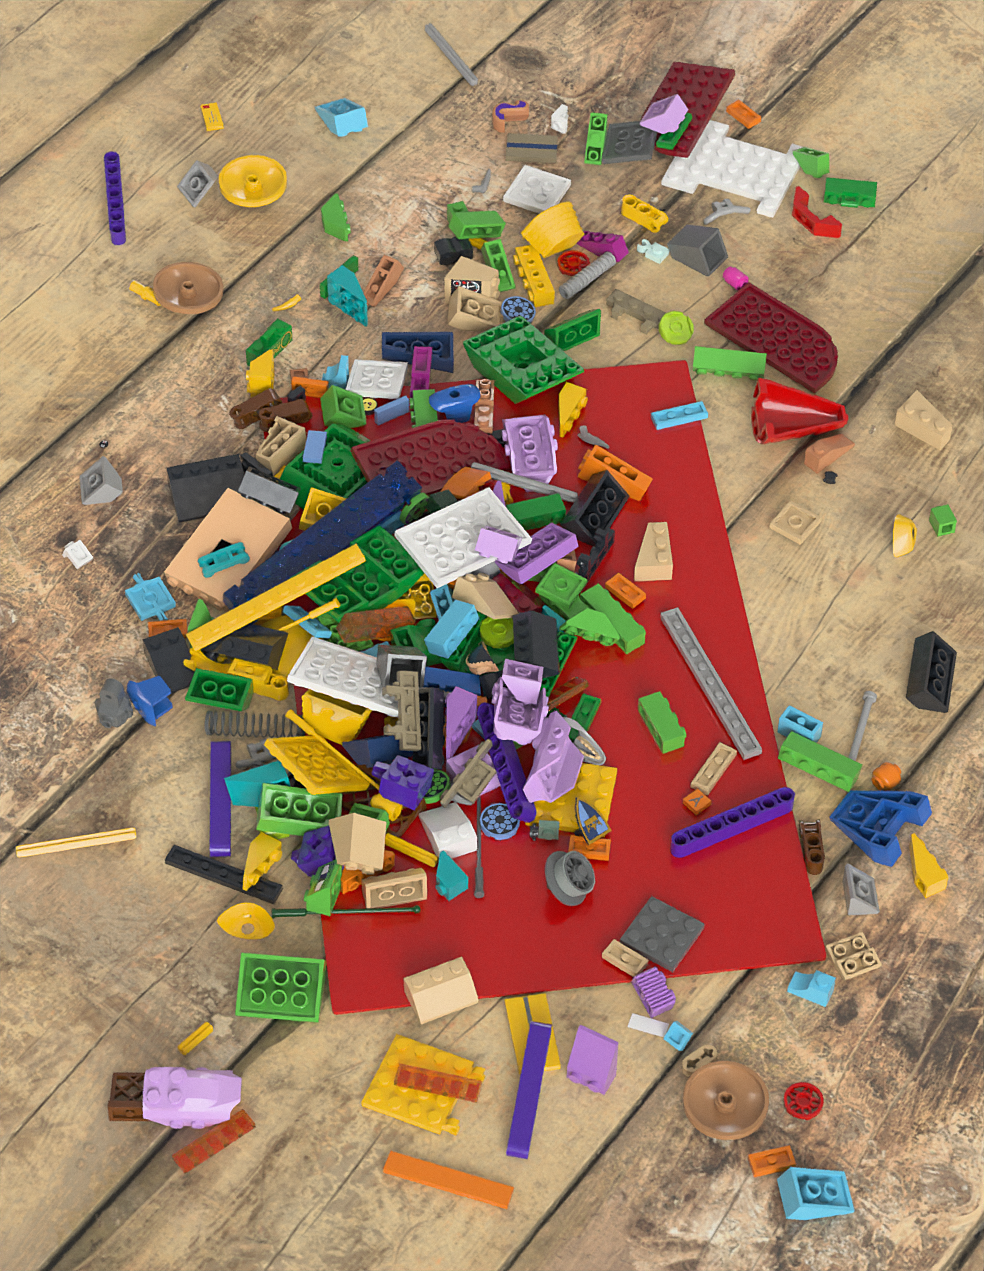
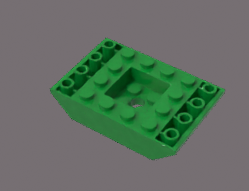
(520, 359)
(333, 479)

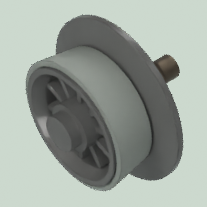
(569, 876)

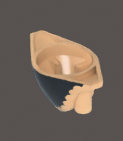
(480, 660)

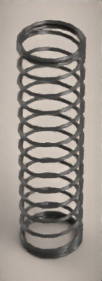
(213, 722)

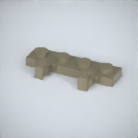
(636, 308)
(408, 727)

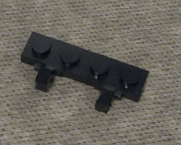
(590, 563)

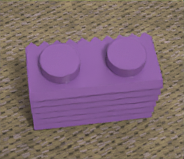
(654, 992)

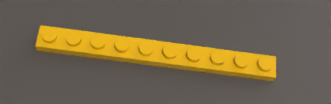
(275, 597)

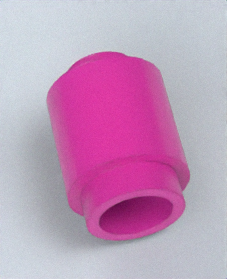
(735, 278)

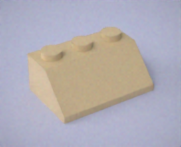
(394, 888)
(440, 990)

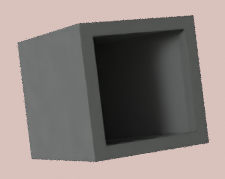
(698, 248)
(399, 658)

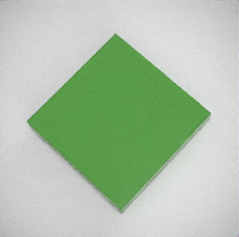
(561, 585)

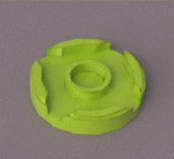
(676, 328)
(497, 632)

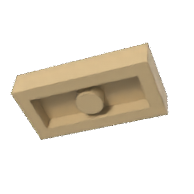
(624, 958)

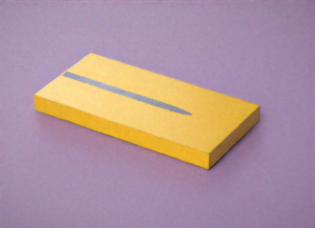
(520, 1014)

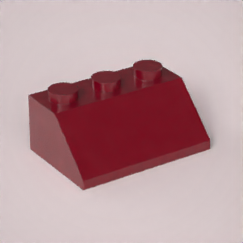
(519, 594)

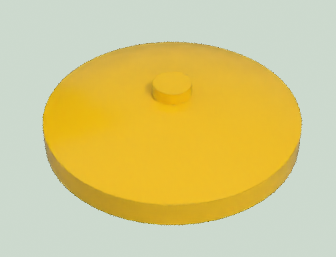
(252, 181)
(294, 646)

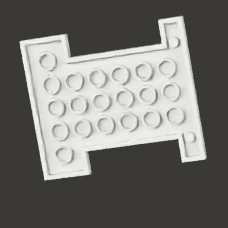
(735, 168)

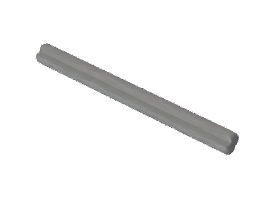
(451, 54)
(527, 483)

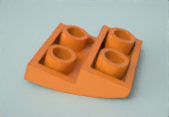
(466, 482)

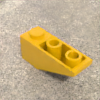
(571, 401)
(261, 856)
(926, 872)

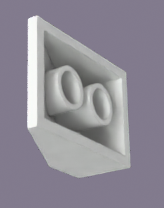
(449, 830)

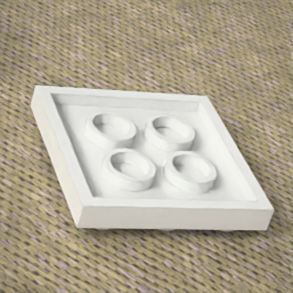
(536, 189)
(377, 378)

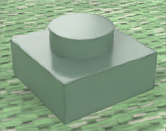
(548, 829)

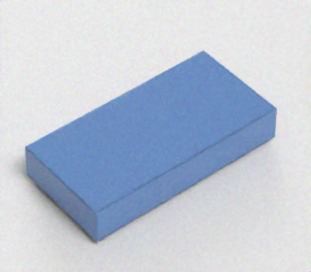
(391, 410)
(315, 447)

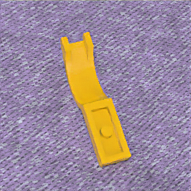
(242, 668)

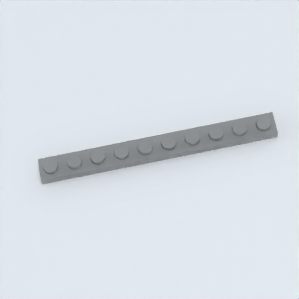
(711, 683)

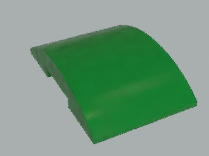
(374, 583)

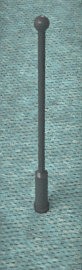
(479, 893)

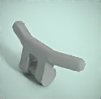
(724, 208)
(252, 749)

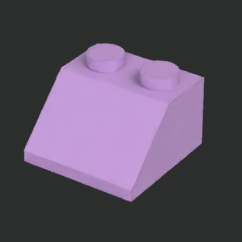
(665, 115)
(498, 544)
(523, 680)
(456, 765)

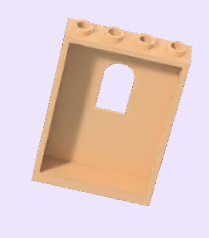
(234, 521)

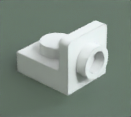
(559, 119)
(77, 554)

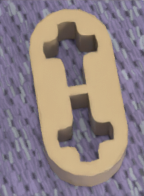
(697, 1059)

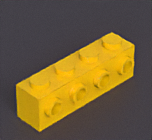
(534, 276)

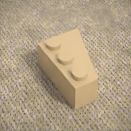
(923, 421)
(281, 445)
(655, 554)

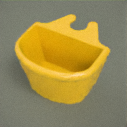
(554, 229)
(333, 717)

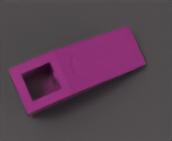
(600, 242)

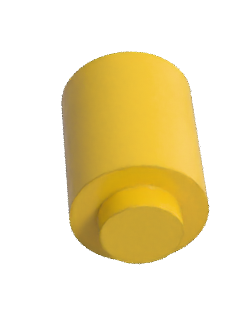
(392, 808)

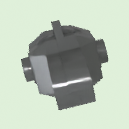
(113, 705)

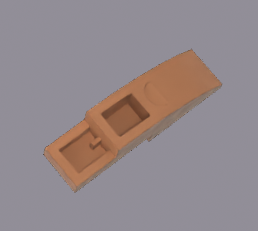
(485, 405)

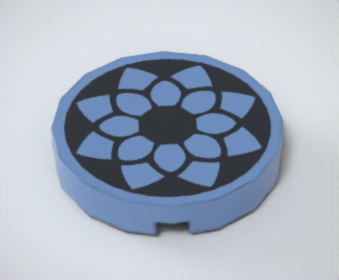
(516, 306)
(497, 822)

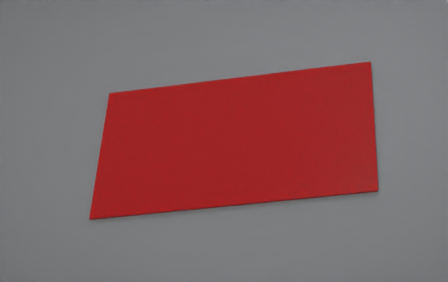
(744, 888)

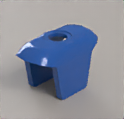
(456, 401)
(150, 698)

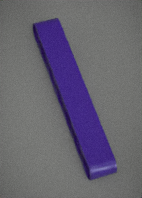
(115, 198)
(507, 766)
(220, 799)
(744, 818)
(529, 1090)

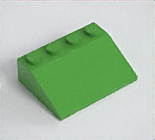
(280, 987)

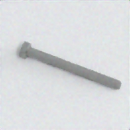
(869, 698)

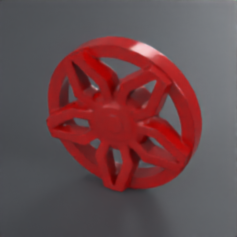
(573, 262)
(803, 1101)

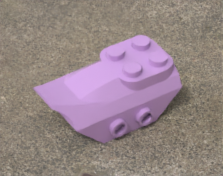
(531, 447)
(515, 719)
(554, 762)
(189, 1096)

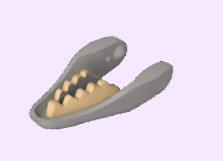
(586, 744)

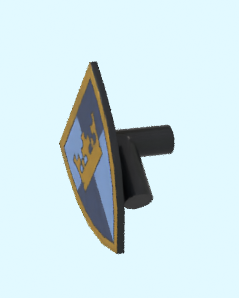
(590, 821)

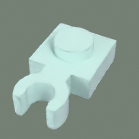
(653, 252)

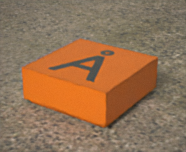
(697, 801)

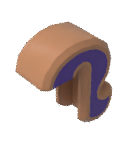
(508, 112)

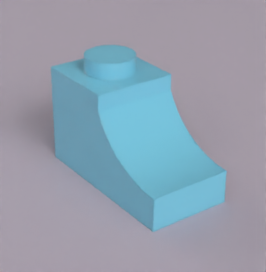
(338, 374)
(813, 987)

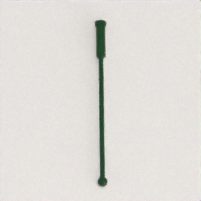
(301, 912)

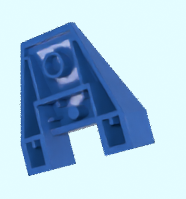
(876, 817)

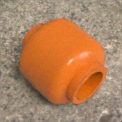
(886, 776)

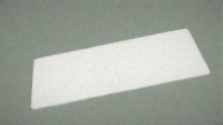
(648, 1025)

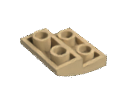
(852, 956)

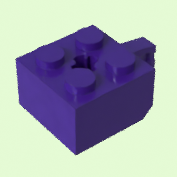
(403, 781)
(315, 851)

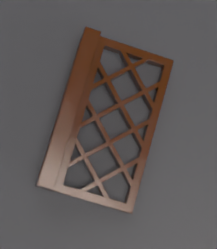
(408, 819)
(131, 1108)

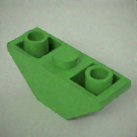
(596, 138)
(335, 219)
(591, 626)

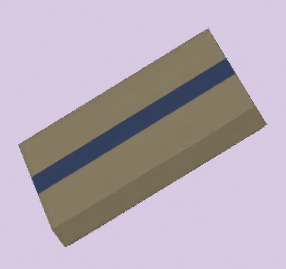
(531, 148)

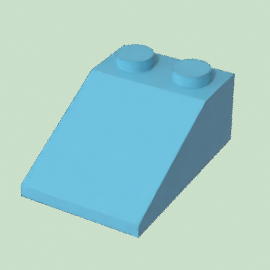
(343, 116)
(814, 1193)

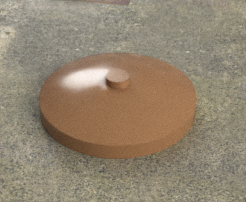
(188, 287)
(725, 1100)

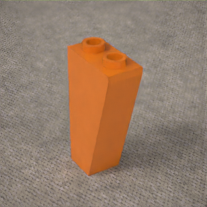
(630, 478)

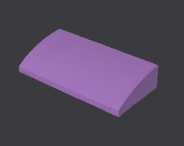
(545, 549)

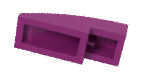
(421, 369)

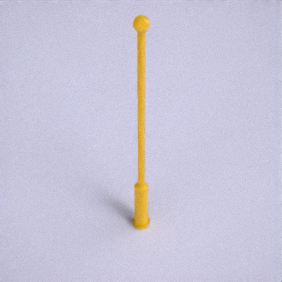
(312, 614)
(310, 731)

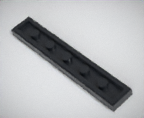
(221, 874)

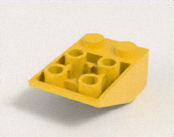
(421, 595)

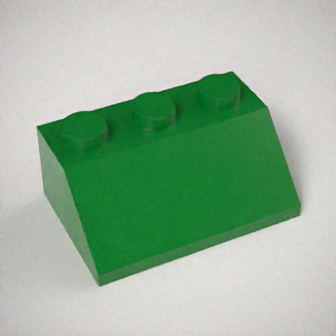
(575, 330)
(220, 690)

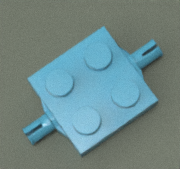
(150, 598)

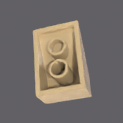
(473, 311)
(484, 595)

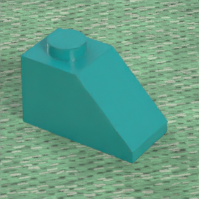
(450, 878)

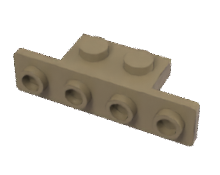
(473, 778)

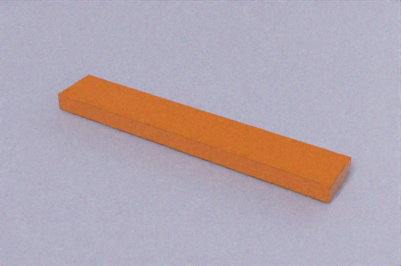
(448, 1179)

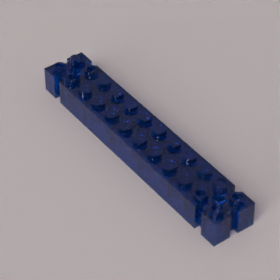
(331, 534)

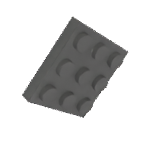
(628, 143)
(662, 934)

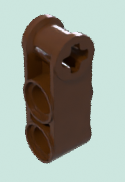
(249, 410)
(294, 411)
(813, 855)

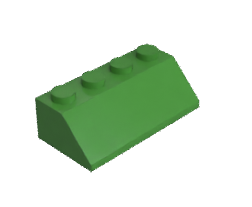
(295, 809)

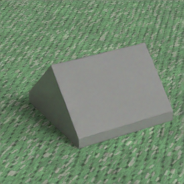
(859, 892)

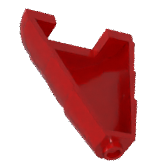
(788, 413)

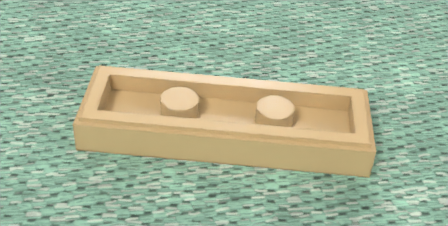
(713, 768)

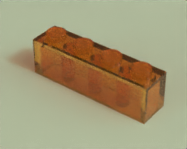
(373, 623)

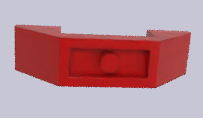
(826, 227)

